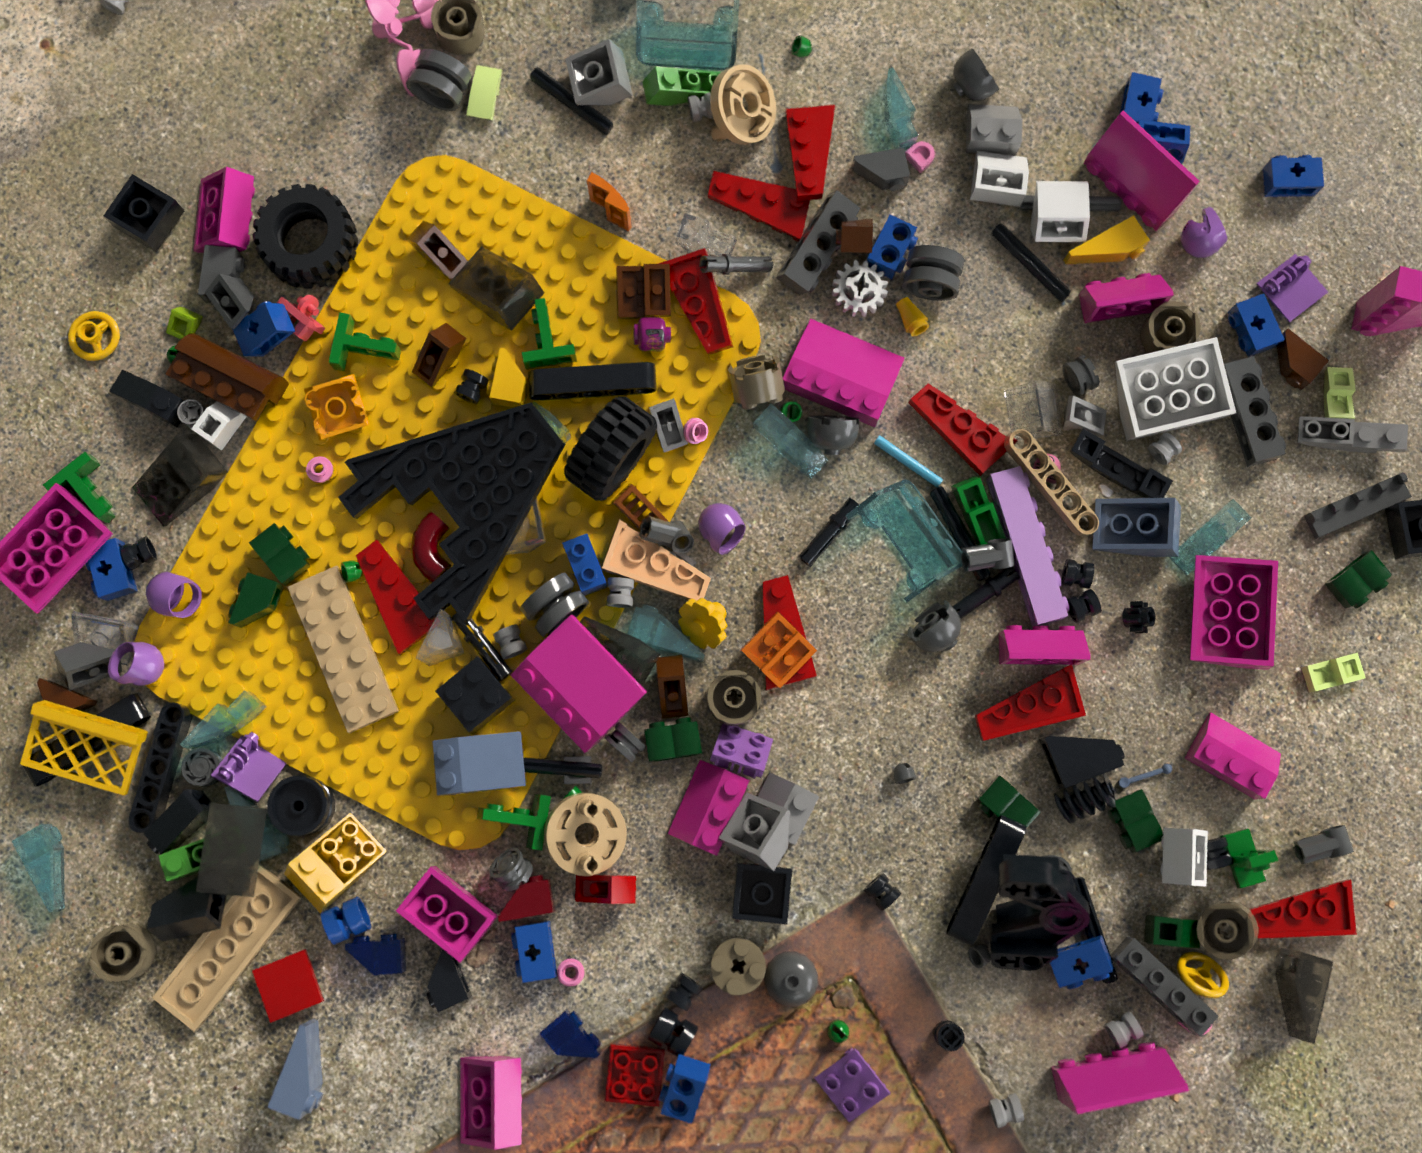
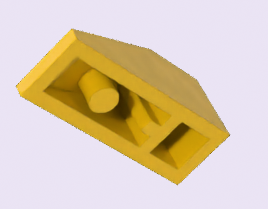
(1112, 245)

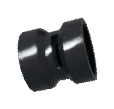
(470, 387)
(138, 553)
(1077, 573)
(1084, 605)
(1217, 854)
(877, 887)
(685, 990)
(945, 1032)

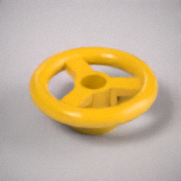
(83, 328)
(1200, 979)

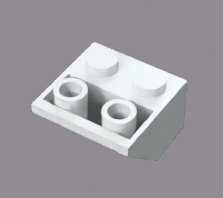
(999, 178)
(1060, 211)
(1184, 856)

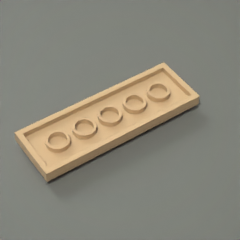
(343, 649)
(225, 953)

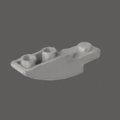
(1352, 436)

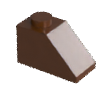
(855, 236)
(437, 249)
(438, 353)
(1299, 360)
(672, 686)

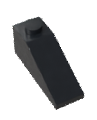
(147, 397)

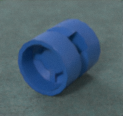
(346, 920)

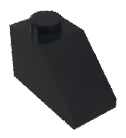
(447, 983)

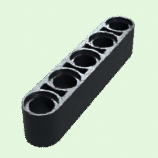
(592, 381)
(126, 711)
(157, 753)
(982, 885)

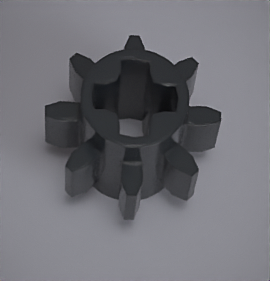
(1138, 617)

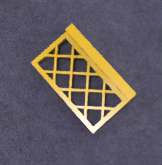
(89, 724)

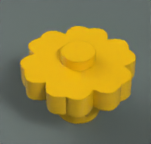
(703, 622)

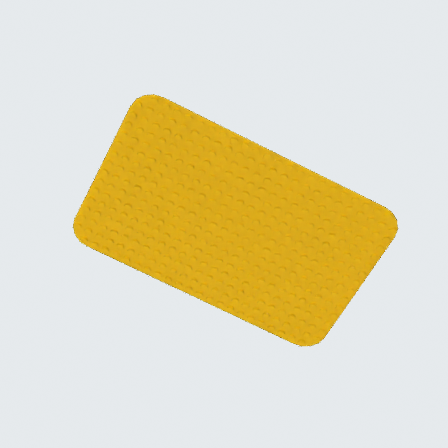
(404, 298)

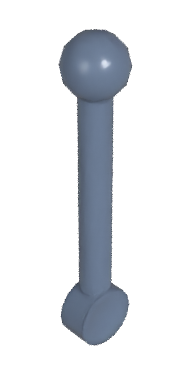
(1125, 782)

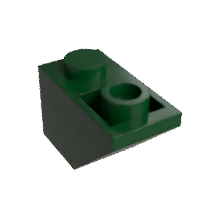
(255, 600)
(1171, 931)

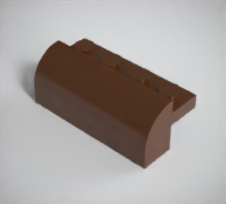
(225, 376)

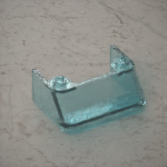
(686, 43)
(914, 532)

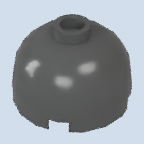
(973, 77)
(832, 432)
(936, 628)
(791, 979)

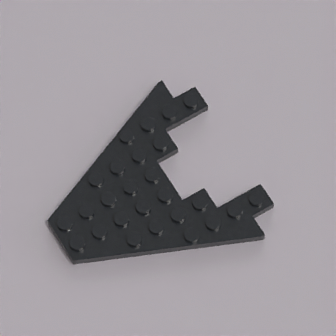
(484, 479)

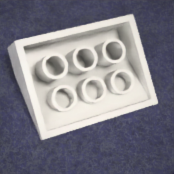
(1173, 389)

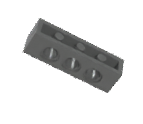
(793, 272)
(1245, 424)
(1164, 986)

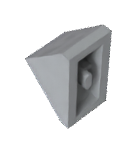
(669, 425)

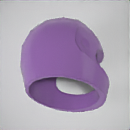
(1204, 238)
(717, 522)
(166, 591)
(145, 667)

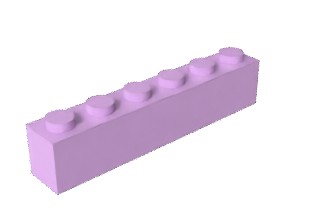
(1031, 556)

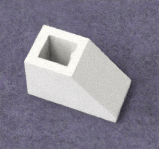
(218, 424)

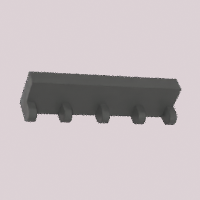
(1358, 505)

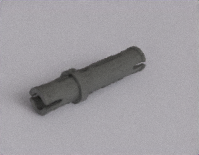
(726, 264)

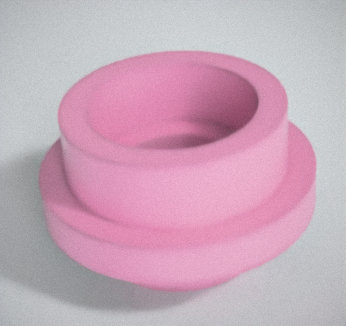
(695, 431)
(325, 474)
(570, 981)

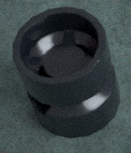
(663, 1028)

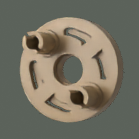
(728, 110)
(585, 858)

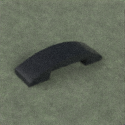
(1118, 468)

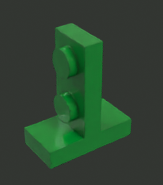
(358, 343)
(548, 354)
(76, 476)
(520, 816)
(1248, 861)

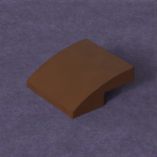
(643, 291)

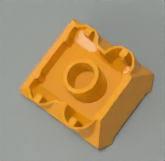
(336, 406)

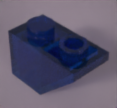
(381, 955)
(569, 1038)

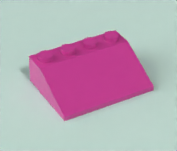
(1140, 171)
(1391, 304)
(842, 372)
(49, 547)
(1234, 612)
(578, 683)
(1117, 1078)

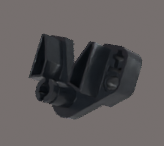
(1040, 917)

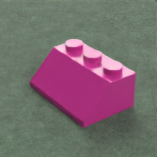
(224, 210)
(1123, 297)
(1043, 646)
(1235, 757)
(708, 806)
(447, 913)
(490, 1101)

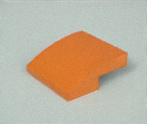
(608, 197)
(778, 649)

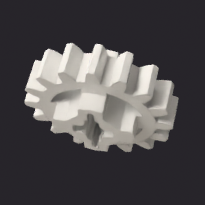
(870, 290)

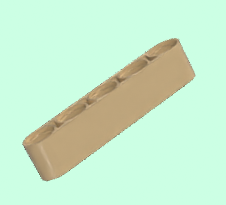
(1063, 486)

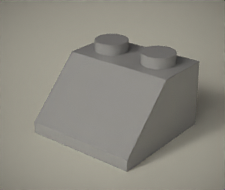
(599, 75)
(993, 129)
(792, 797)
(758, 831)

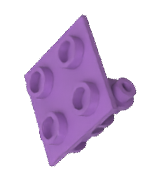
(1292, 287)
(742, 748)
(249, 768)
(852, 1085)

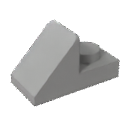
(1082, 414)

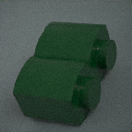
(280, 554)
(1358, 580)
(673, 740)
(1004, 799)
(1136, 821)

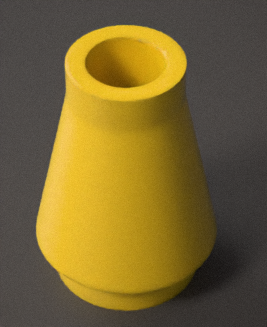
(913, 319)

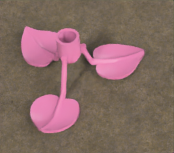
(388, 26)

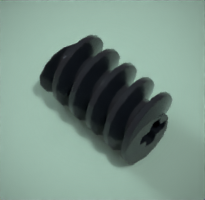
(1086, 800)

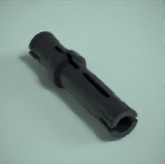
(836, 524)
(991, 588)
(501, 669)

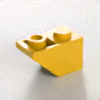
(508, 384)

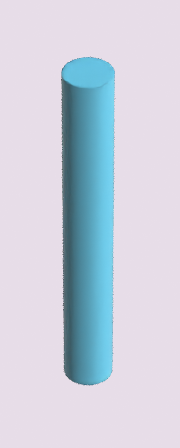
(908, 461)

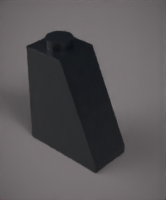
(1080, 758)
(178, 821)
(186, 913)

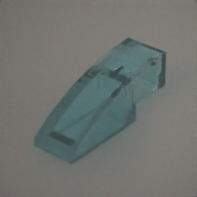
(898, 112)
(790, 441)
(1211, 535)
(224, 721)

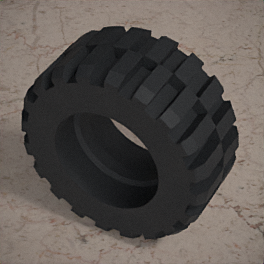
(291, 208)
(610, 448)

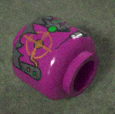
(651, 334)

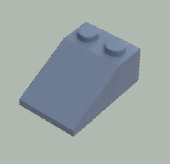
(1138, 526)
(479, 763)
(301, 1076)

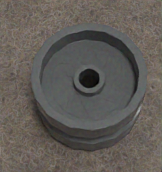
(438, 79)
(933, 272)
(553, 604)

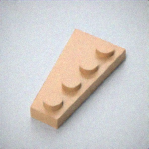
(652, 565)

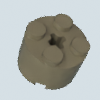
(458, 25)
(1169, 327)
(757, 381)
(745, 687)
(1217, 942)
(107, 953)
(734, 981)

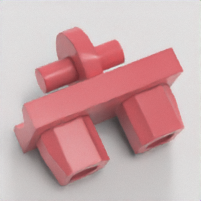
(306, 307)

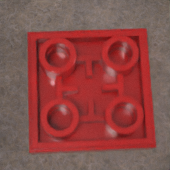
(288, 985)
(634, 1075)

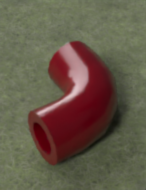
(425, 549)

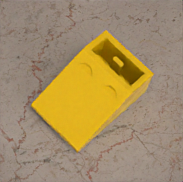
(334, 862)

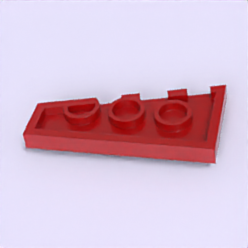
(809, 144)
(761, 201)
(700, 300)
(968, 435)
(394, 597)
(780, 597)
(1039, 705)
(1309, 914)

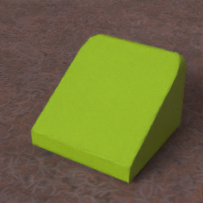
(183, 322)

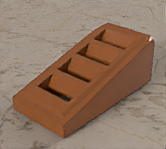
(624, 494)

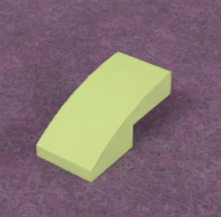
(484, 92)
(1338, 392)
(1333, 672)

